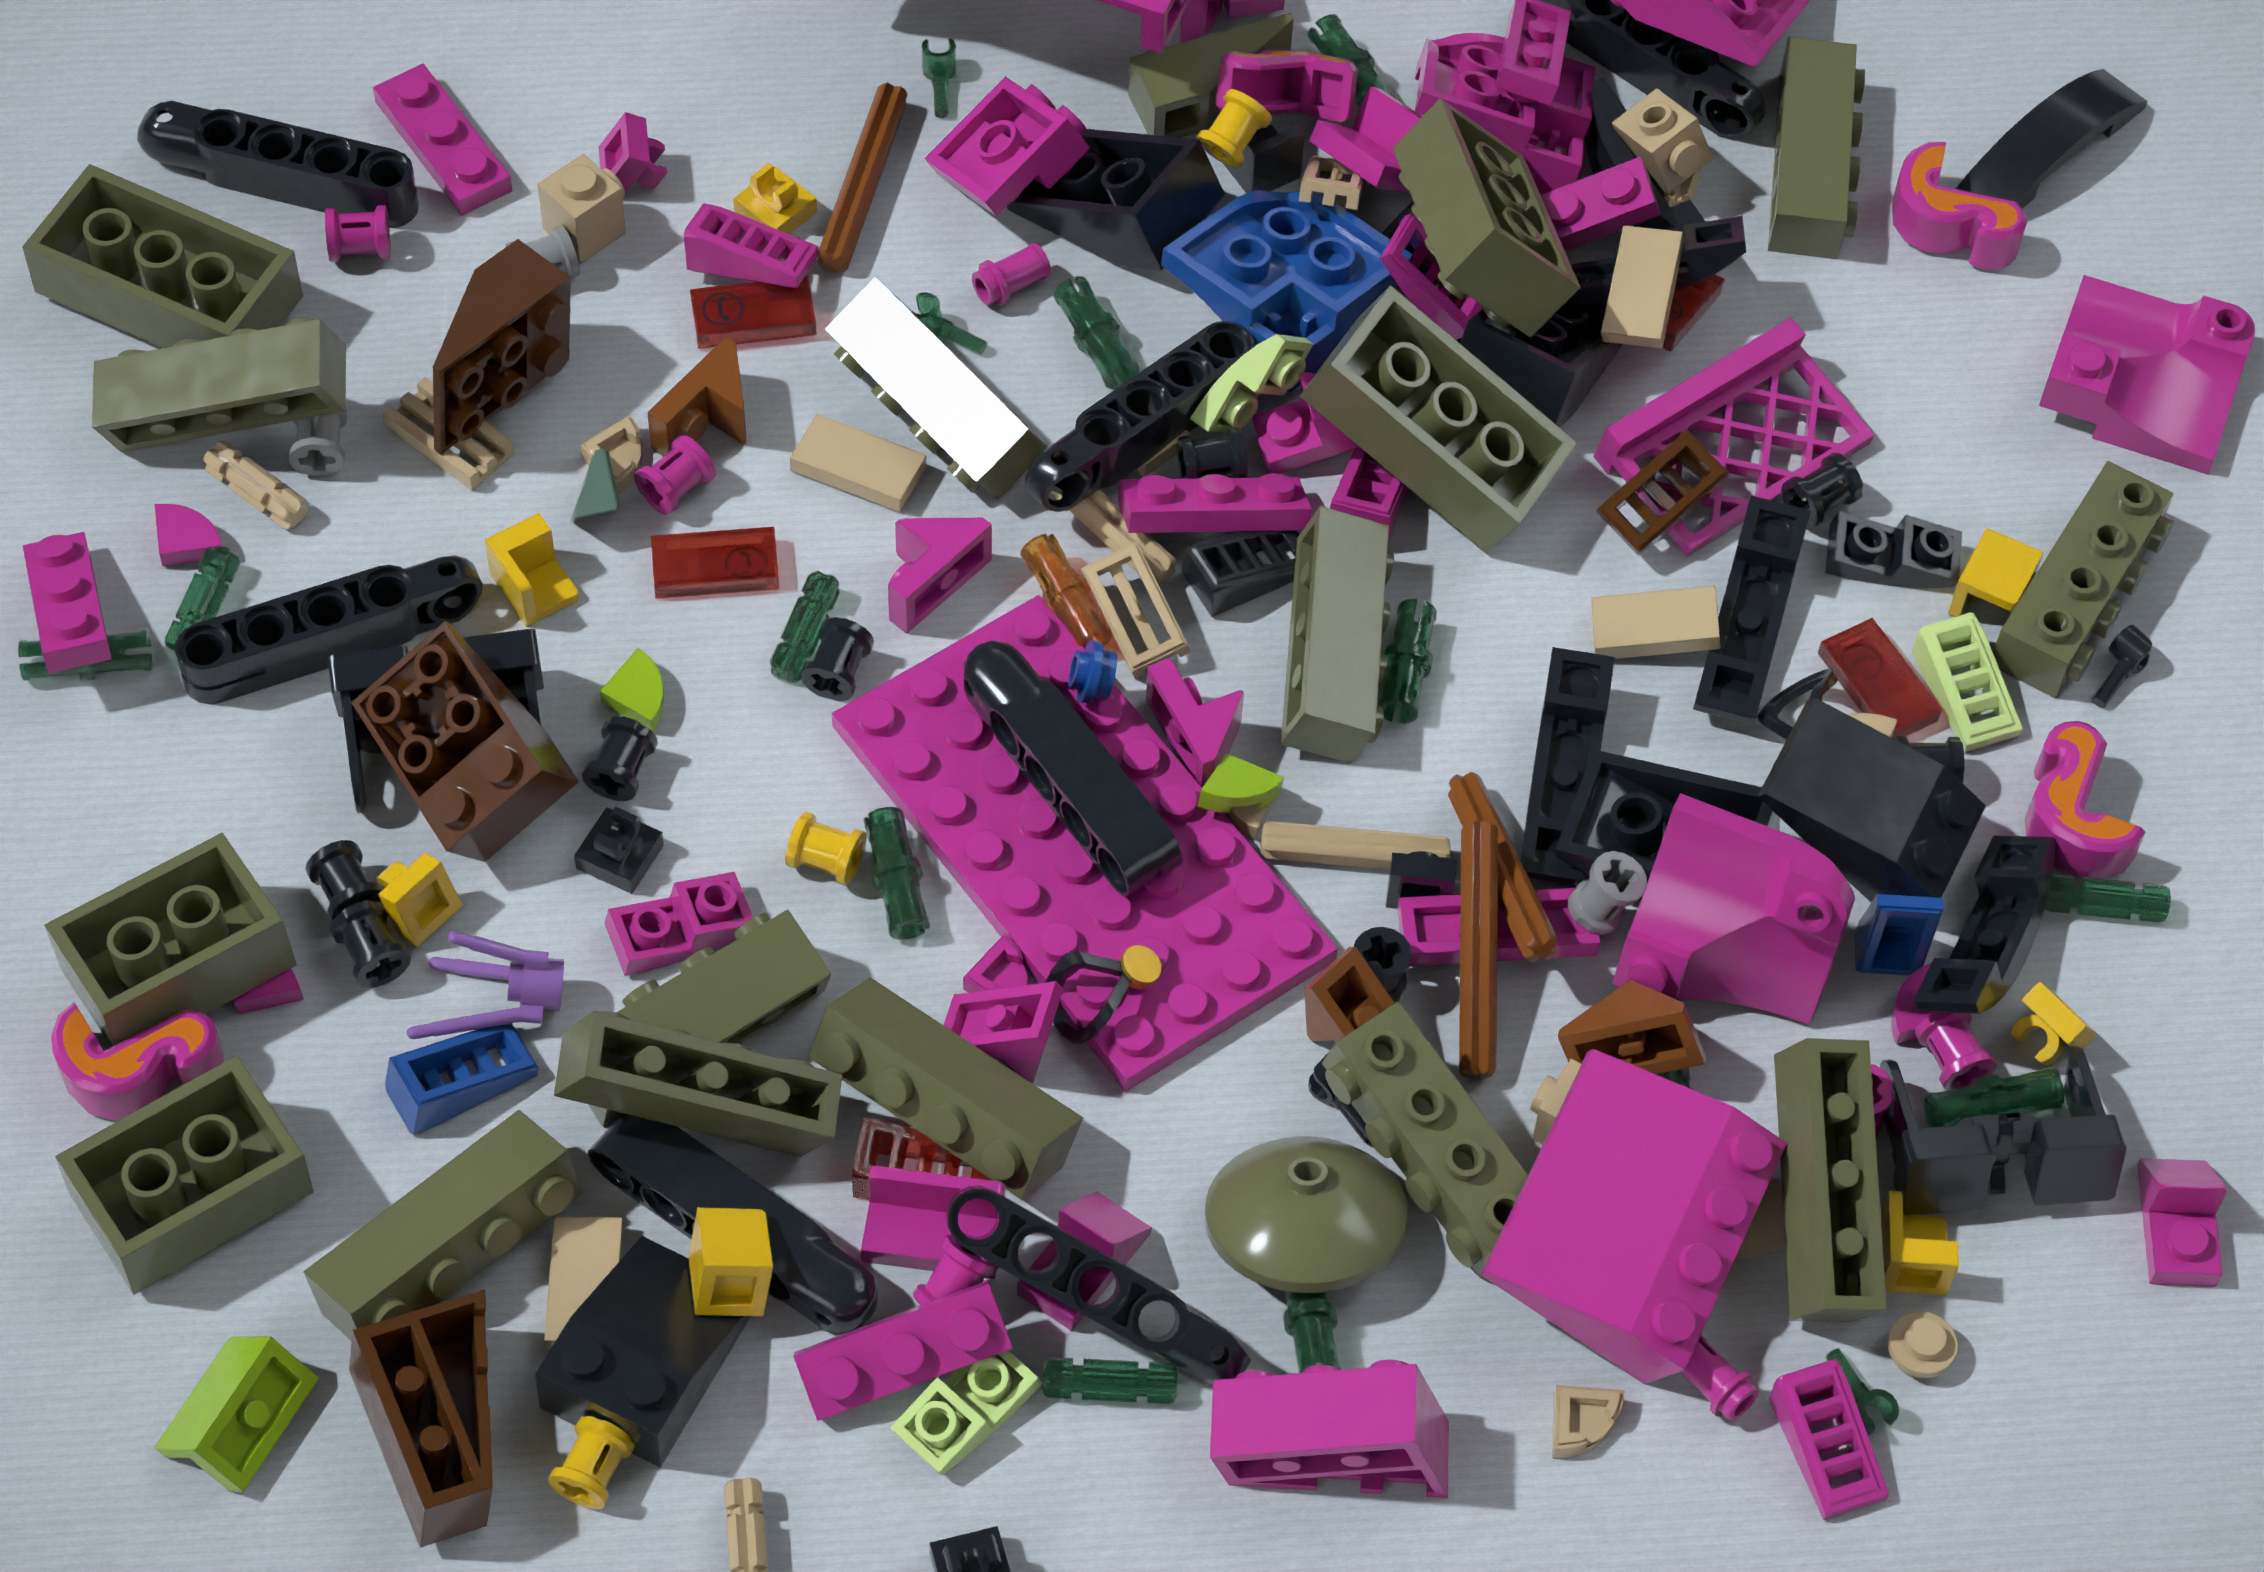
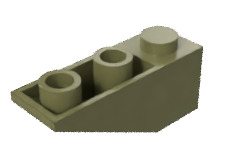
(1179, 87)

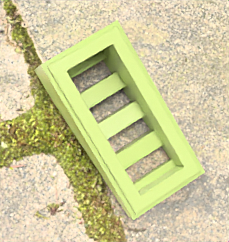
(1960, 644)

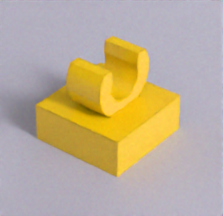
(775, 200)
(418, 897)
(2056, 1019)

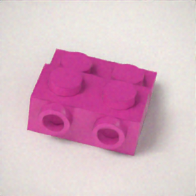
(1008, 144)

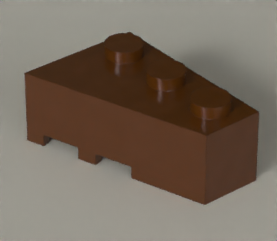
(430, 1411)

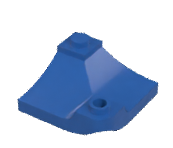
(1284, 268)

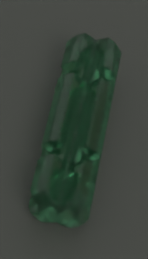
(205, 591)
(803, 626)
(2108, 898)
(1110, 1380)

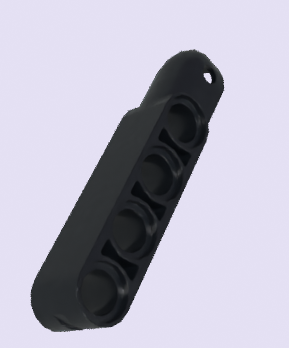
(1665, 62)
(281, 161)
(1135, 418)
(299, 629)
(1070, 768)
(677, 1174)
(1185, 1345)

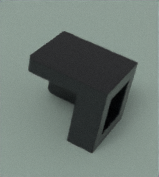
(1270, 160)

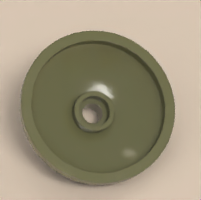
(1306, 1214)

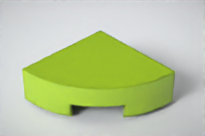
(636, 690)
(1239, 784)

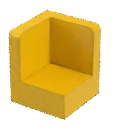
(527, 571)
(1996, 572)
(1916, 1250)
(730, 1262)

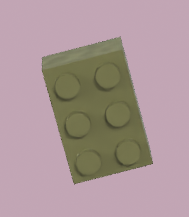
(171, 941)
(185, 1174)

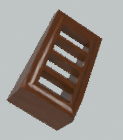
(1696, 460)

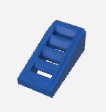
(1896, 934)
(441, 1102)

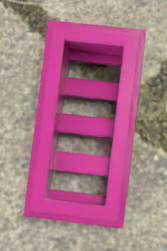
(745, 249)
(1447, 313)
(1369, 491)
(1829, 1382)

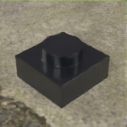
(1419, 875)

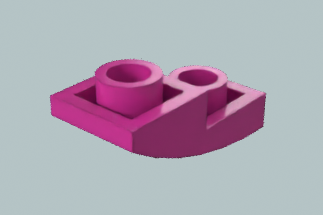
(673, 928)

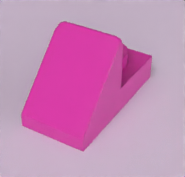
(1297, 435)
(938, 561)
(1195, 730)
(1008, 1022)
(2181, 1221)
(1101, 1225)

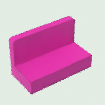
(1370, 141)
(909, 1216)

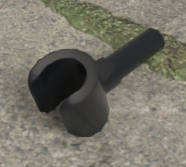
(2132, 651)
(1322, 1092)

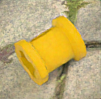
(1234, 128)
(825, 848)
(591, 1462)

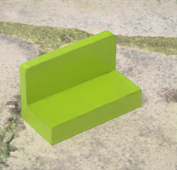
(238, 1409)

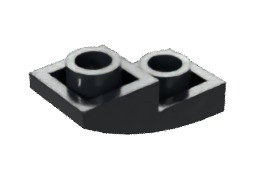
(1900, 556)

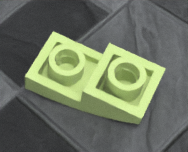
(1265, 369)
(965, 1409)

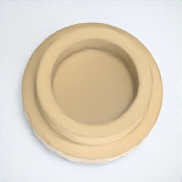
(1922, 1344)

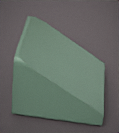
(598, 491)

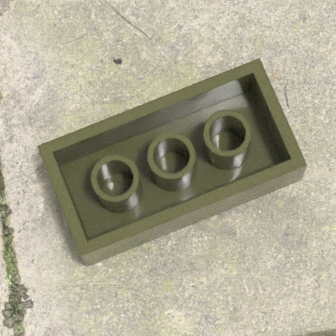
(1484, 220)
(158, 264)
(1438, 419)

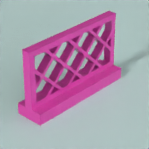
(1715, 391)

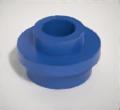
(1092, 672)

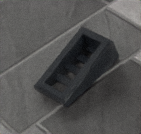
(1226, 592)

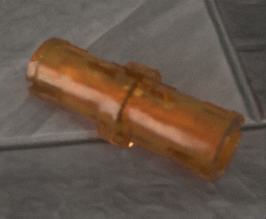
(1065, 590)

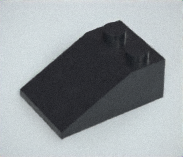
(1126, 196)
(1551, 367)
(1871, 804)
(1628, 805)
(638, 1352)

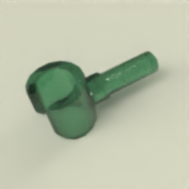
(939, 69)
(932, 317)
(1864, 1397)

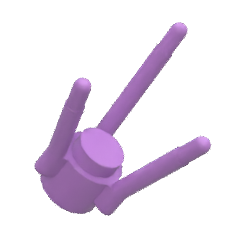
(531, 981)

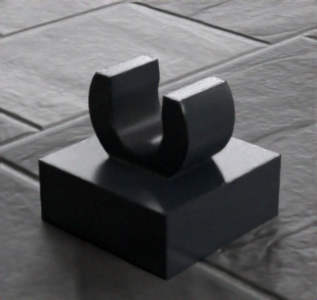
(619, 849)
(970, 1552)

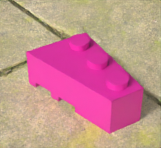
(1330, 1425)

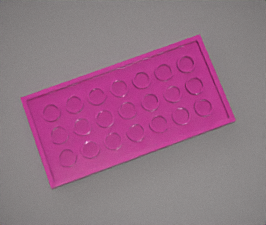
(1216, 922)

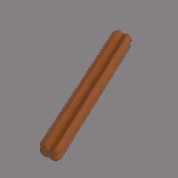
(862, 178)
(1515, 891)
(1478, 949)

